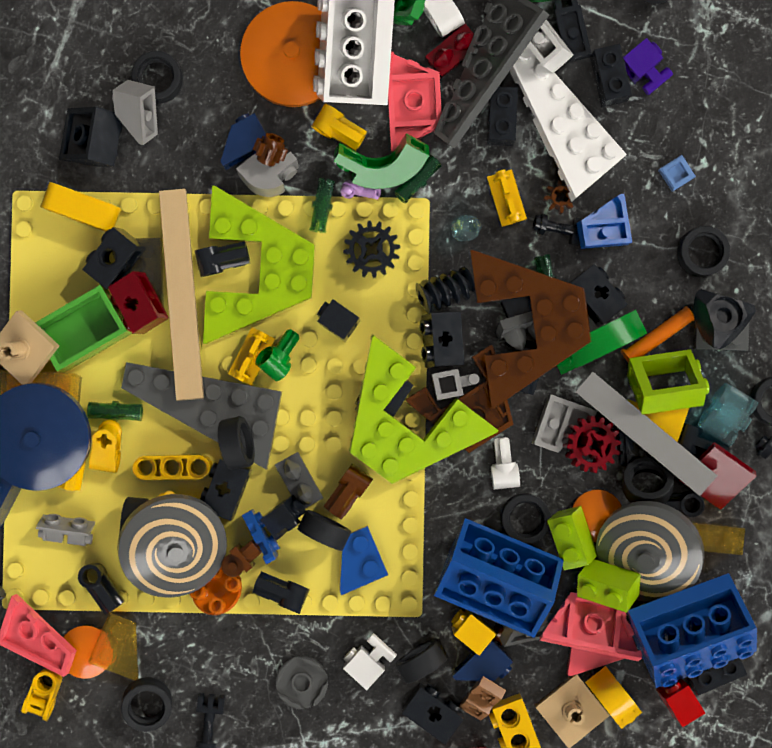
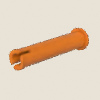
(659, 334)

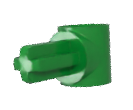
(275, 360)

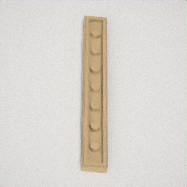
(181, 295)

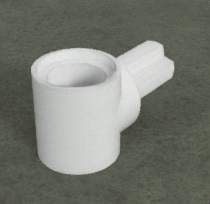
(505, 472)

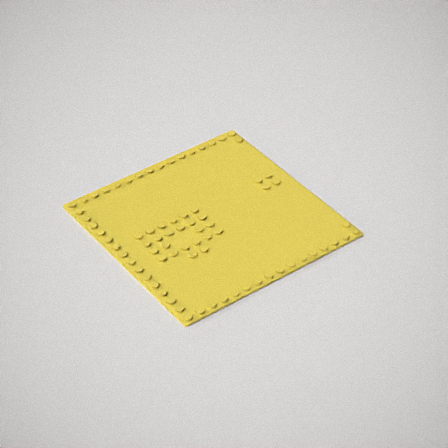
(312, 417)

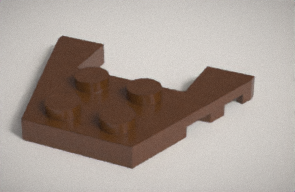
(476, 399)

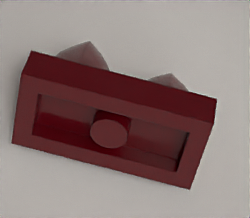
(450, 51)

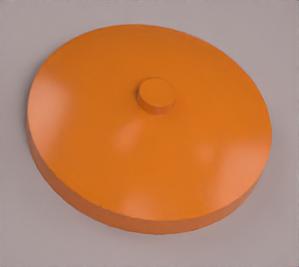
(281, 53)

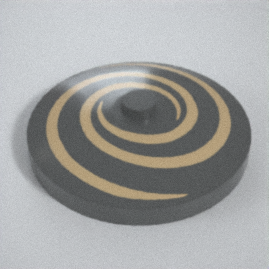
(656, 544)
(171, 545)

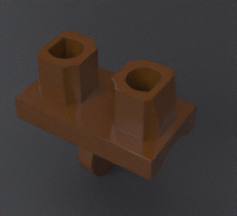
(240, 559)

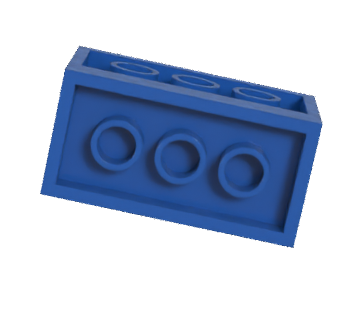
(500, 578)
(693, 631)

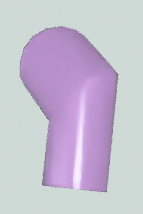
(350, 189)

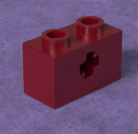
(149, 308)

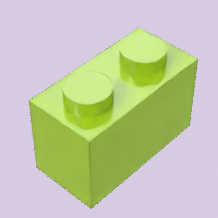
(572, 538)
(608, 585)

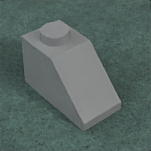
(136, 109)

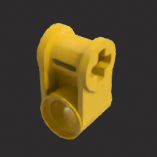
(106, 446)
(41, 697)

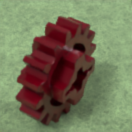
(602, 448)

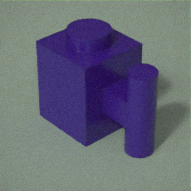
(642, 62)

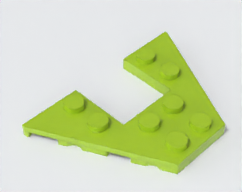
(284, 267)
(390, 445)

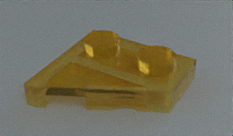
(117, 647)

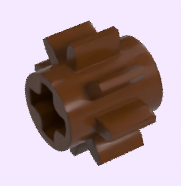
(270, 149)
(551, 198)

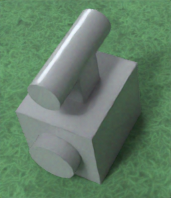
(450, 384)

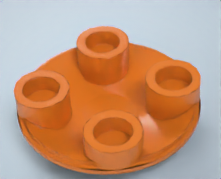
(597, 507)
(218, 594)
(83, 640)

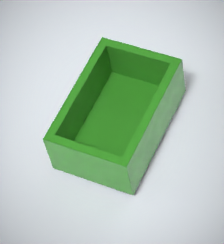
(84, 328)

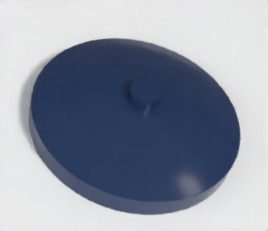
(41, 436)

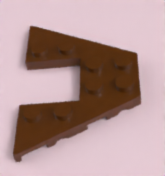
(558, 320)

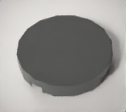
(302, 682)

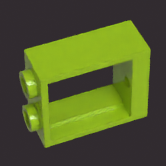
(669, 398)

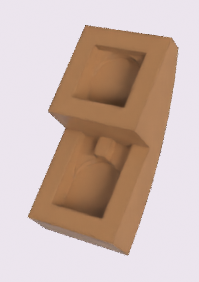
(482, 698)

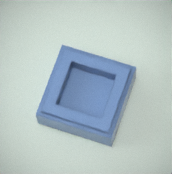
(677, 173)

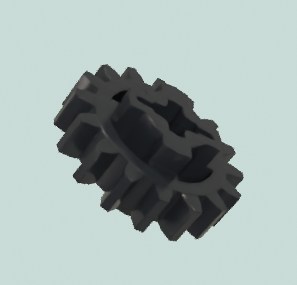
(362, 241)

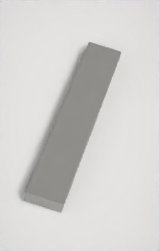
(646, 433)

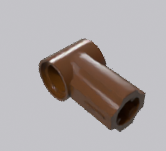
(349, 489)

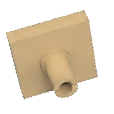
(25, 348)
(572, 710)

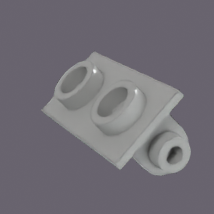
(54, 527)

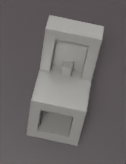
(267, 180)

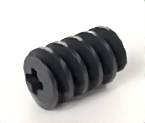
(444, 288)

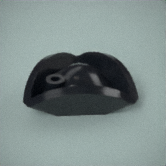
(720, 317)

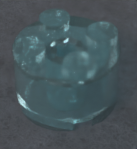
(727, 414)

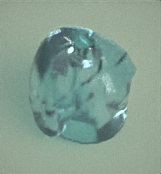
(465, 227)

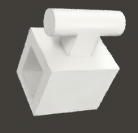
(365, 665)

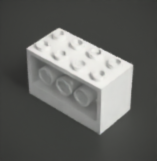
(367, 59)

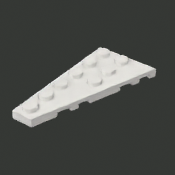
(566, 127)

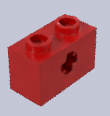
(681, 702)

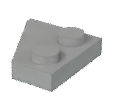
(555, 422)

